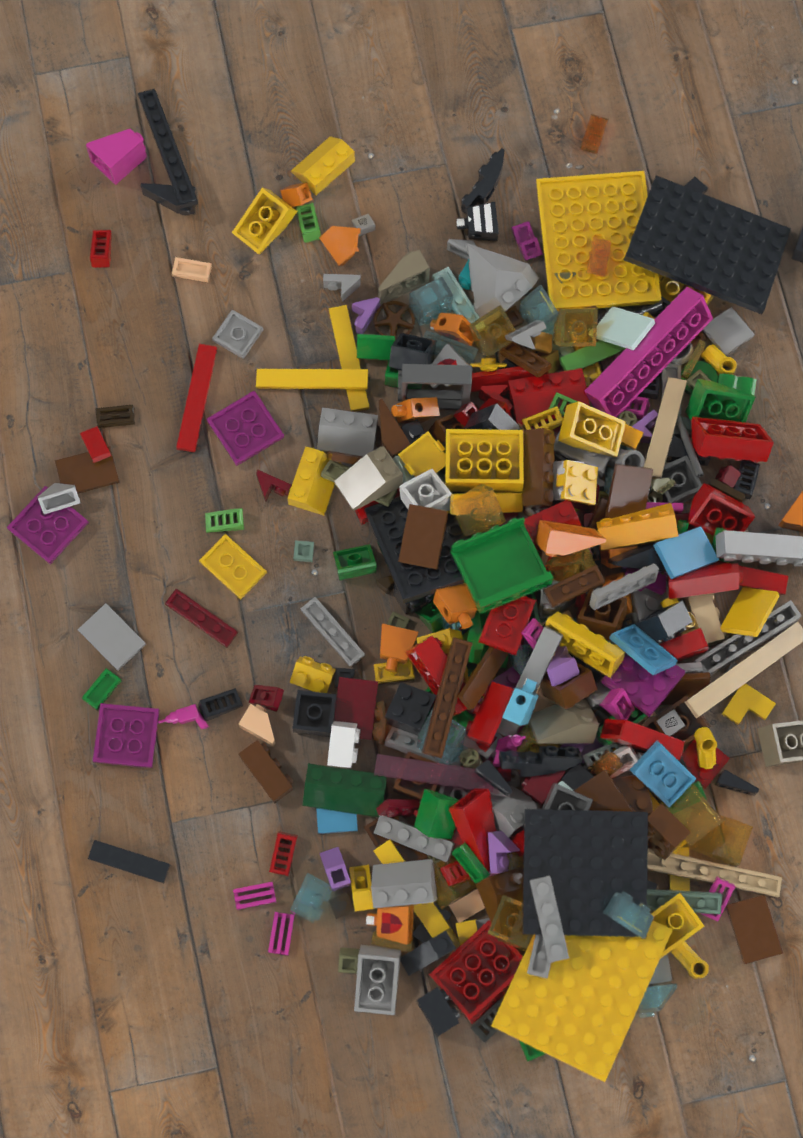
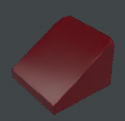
(728, 475)

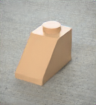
(257, 723)

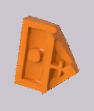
(341, 242)

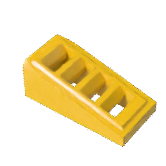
(533, 420)

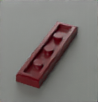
(201, 618)

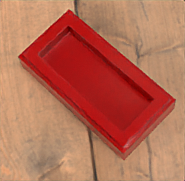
(95, 444)

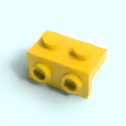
(312, 675)

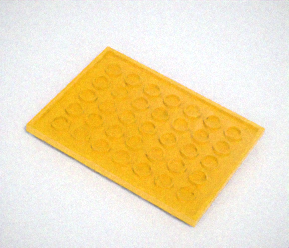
(589, 207)
(586, 999)

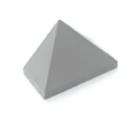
(459, 247)
(58, 497)

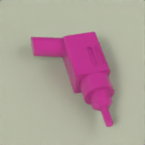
(186, 715)
(507, 743)

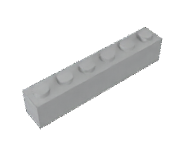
(760, 547)
(741, 644)

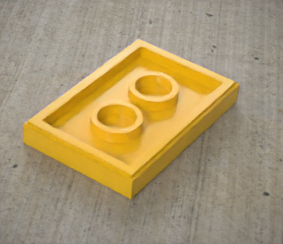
(233, 566)
(750, 611)

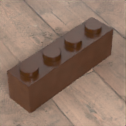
(538, 468)

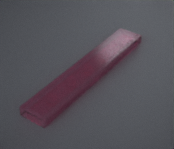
(429, 772)

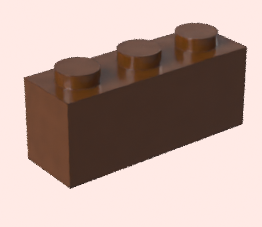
(266, 771)

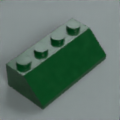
(343, 790)

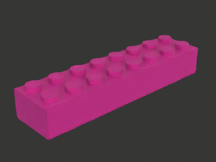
(638, 368)

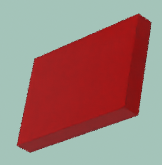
(506, 623)

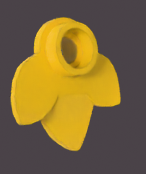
(488, 364)

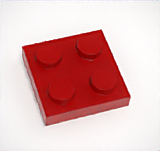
(701, 774)

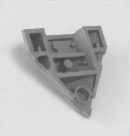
(497, 279)

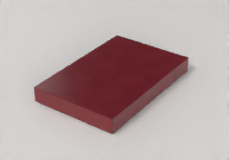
(356, 704)

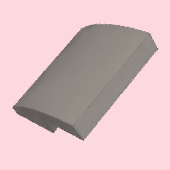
(728, 331)

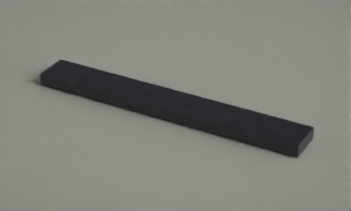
(167, 148)

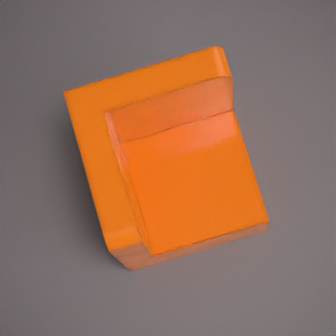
(296, 194)

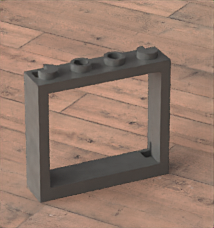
(436, 375)

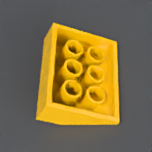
(484, 458)

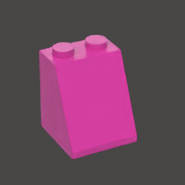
(117, 154)

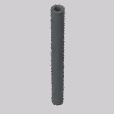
(689, 447)

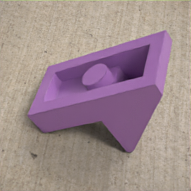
(366, 311)
(645, 425)
(562, 667)
(498, 847)

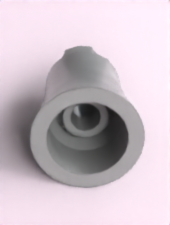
(627, 457)

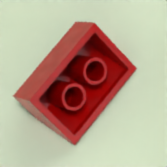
(717, 510)
(489, 714)

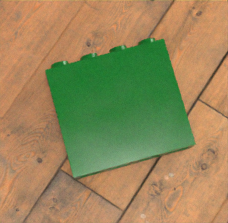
(500, 565)

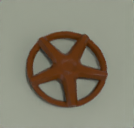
(394, 320)

